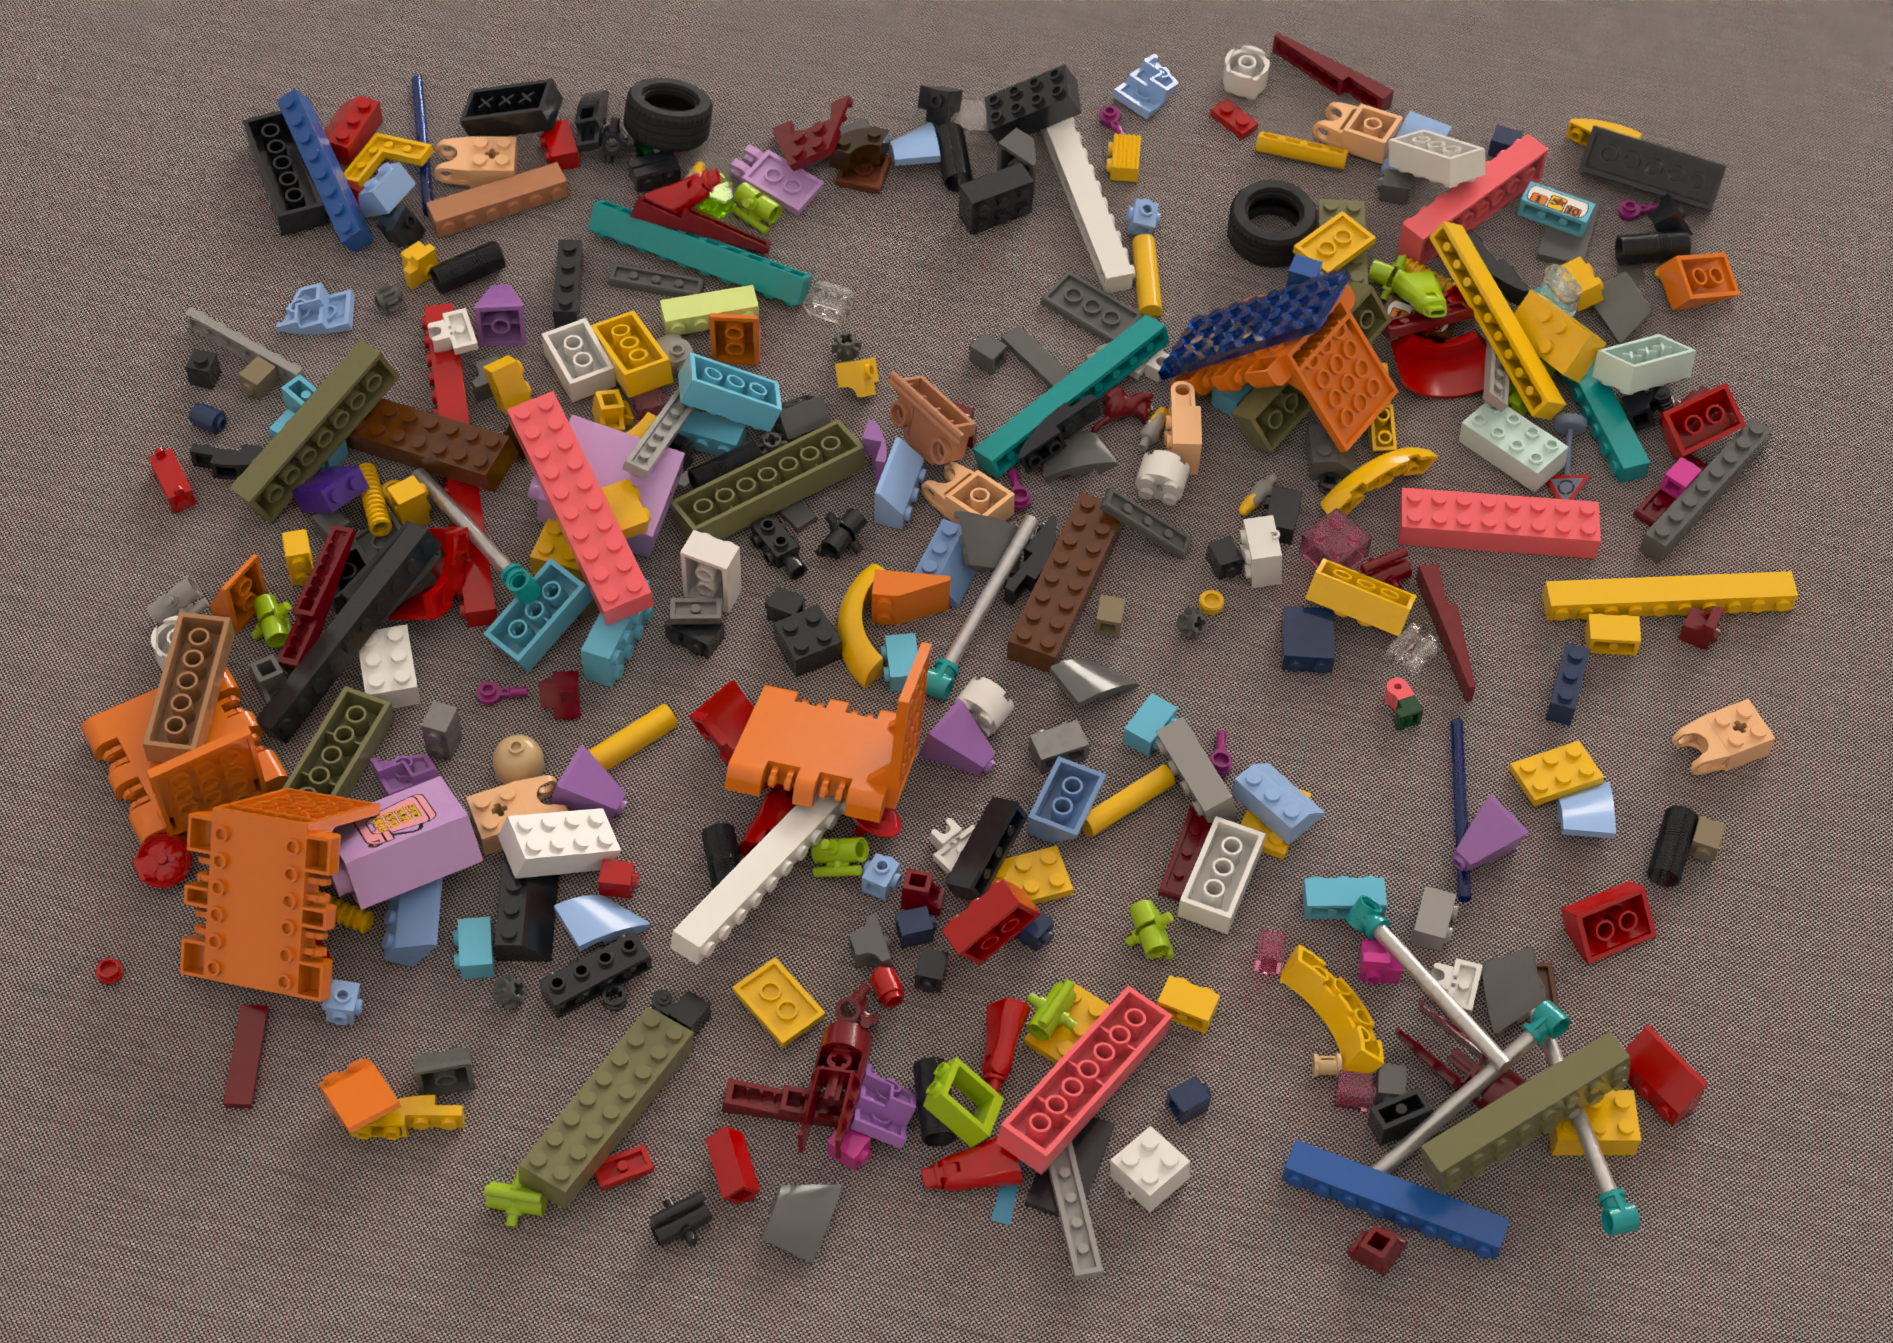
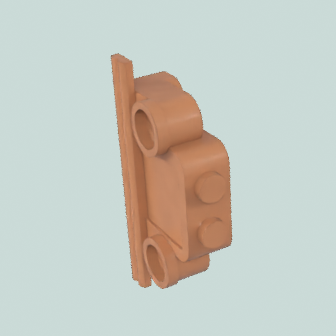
(930, 420)

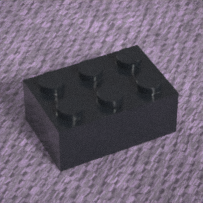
(996, 198)

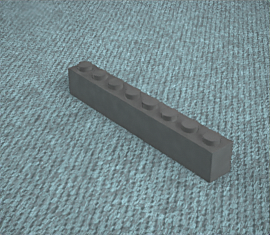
(1705, 490)

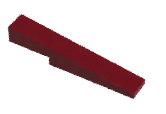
(1333, 74)
(696, 223)
(317, 597)
(1448, 626)
(776, 1103)

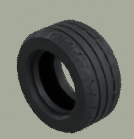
(668, 114)
(1270, 198)

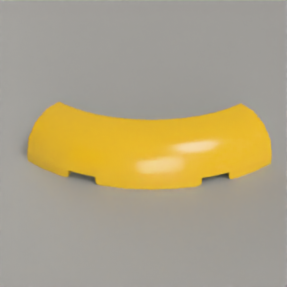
(1376, 474)
(859, 655)
(1338, 1008)

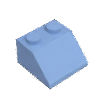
(385, 190)

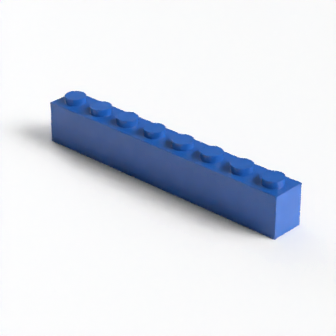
(325, 170)
(1395, 1200)

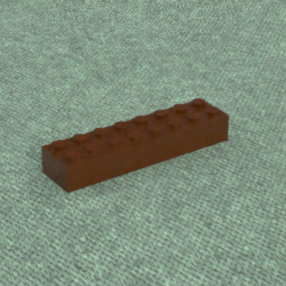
(435, 444)
(1064, 585)

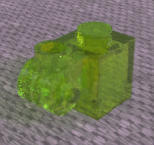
(720, 200)

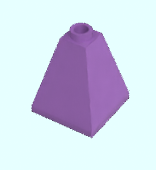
(500, 317)
(959, 742)
(588, 786)
(1489, 836)

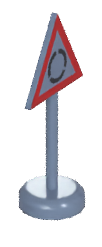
(1568, 485)

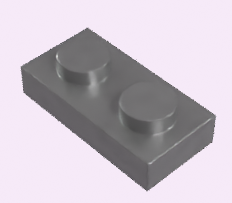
(695, 610)

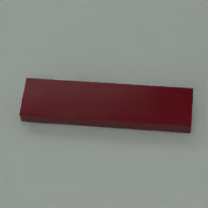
(1416, 322)
(1660, 501)
(1184, 855)
(246, 1056)

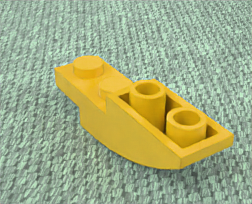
(1580, 129)
(1382, 429)
(414, 1112)

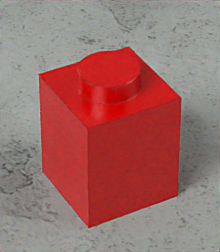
(617, 879)

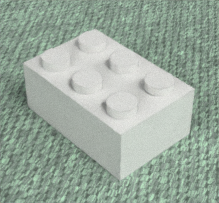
(578, 359)
(711, 569)
(389, 667)

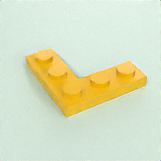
(388, 147)

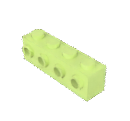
(692, 312)

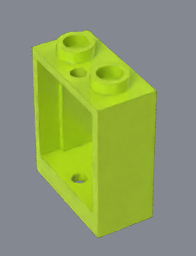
(965, 1125)

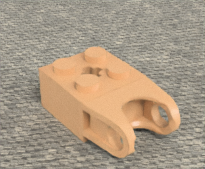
(1360, 130)
(477, 160)
(1184, 427)
(969, 493)
(1726, 738)
(492, 807)

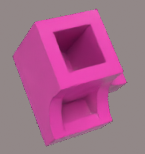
(1377, 964)

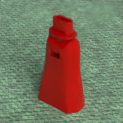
(687, 191)
(772, 810)
(1003, 1026)
(975, 1167)

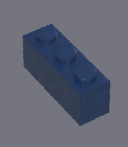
(1567, 684)

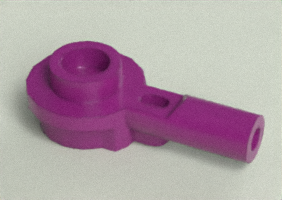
(1110, 117)
(1630, 210)
(1022, 496)
(490, 693)
(1220, 758)

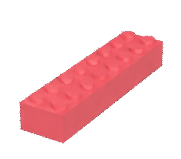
(1475, 201)
(1498, 523)
(1084, 1079)

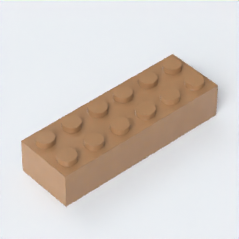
(188, 686)

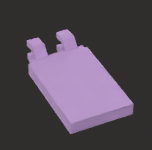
(776, 179)

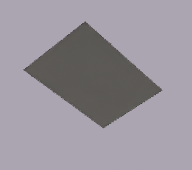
(1635, 271)

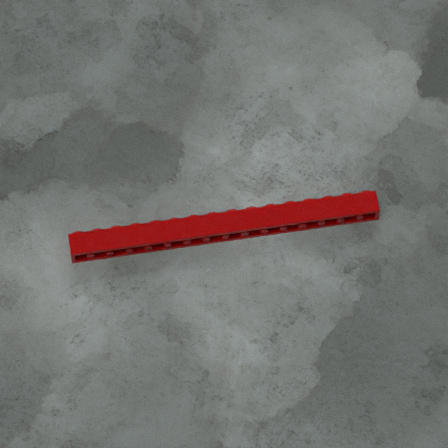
(450, 396)

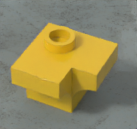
(417, 263)
(858, 375)
(611, 410)

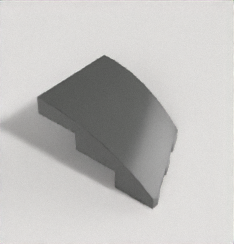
(1622, 308)
(1083, 453)
(985, 541)
(1089, 680)
(1512, 988)
(801, 1218)

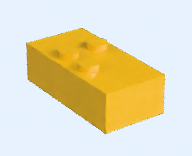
(1558, 336)
(634, 354)
(1360, 597)

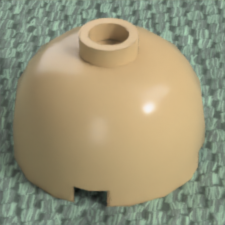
(517, 759)

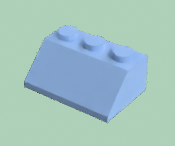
(899, 485)
(1276, 801)

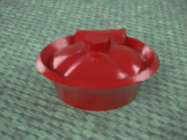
(162, 861)

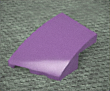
(876, 446)
(403, 772)
(883, 1109)

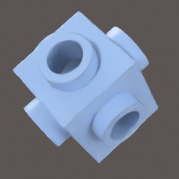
(1142, 217)
(881, 876)
(344, 1002)

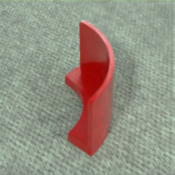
(1444, 368)
(449, 572)
(724, 719)

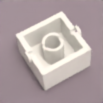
(1261, 551)
(1149, 1169)

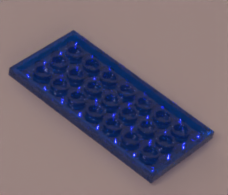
(1255, 324)

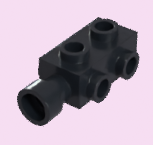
(768, 535)

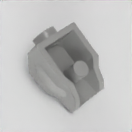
(676, 350)

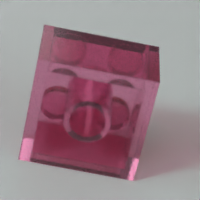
(1336, 540)

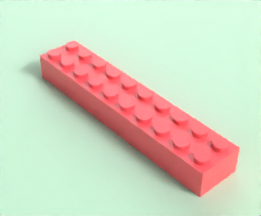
(580, 508)

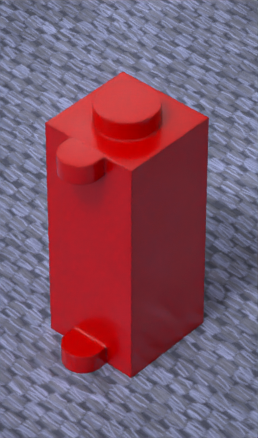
(172, 480)
(732, 1165)

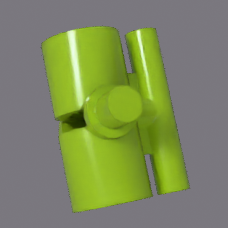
(756, 208)
(1385, 274)
(273, 620)
(838, 856)
(1150, 930)
(1052, 1010)
(515, 1200)

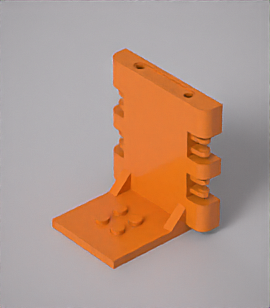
(1330, 367)
(832, 749)
(198, 780)
(264, 890)

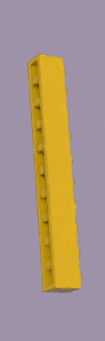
(1497, 321)
(1669, 595)

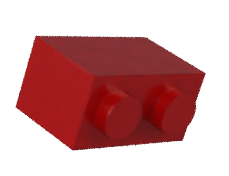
(560, 146)

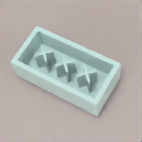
(1643, 364)
(1514, 445)

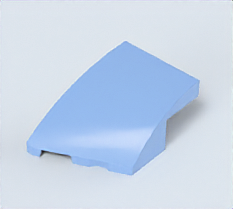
(1146, 88)
(1417, 122)
(916, 147)
(318, 312)
(1588, 813)
(597, 919)

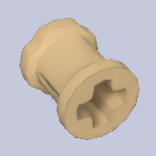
(1326, 1065)

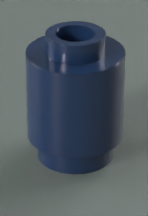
(208, 418)

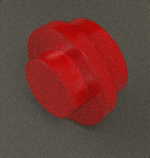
(109, 971)

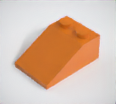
(1698, 280)
(735, 339)
(238, 594)
(908, 596)
(358, 1095)

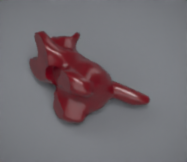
(1119, 405)

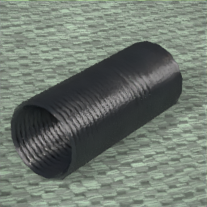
(953, 156)
(1651, 247)
(462, 268)
(723, 464)
(1672, 846)
(720, 851)
(932, 1130)

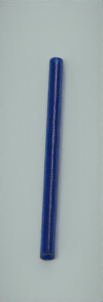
(422, 136)
(1460, 801)

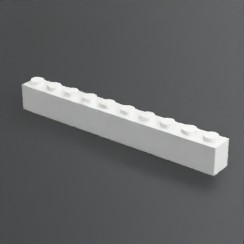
(1089, 206)
(754, 878)

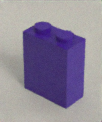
(330, 489)

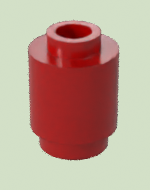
(887, 986)

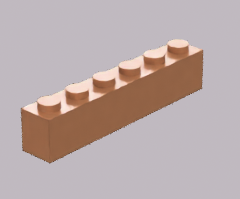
(497, 199)

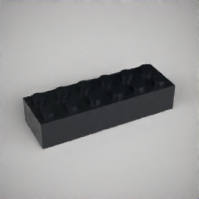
(1653, 167)
(283, 174)

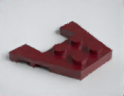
(815, 142)

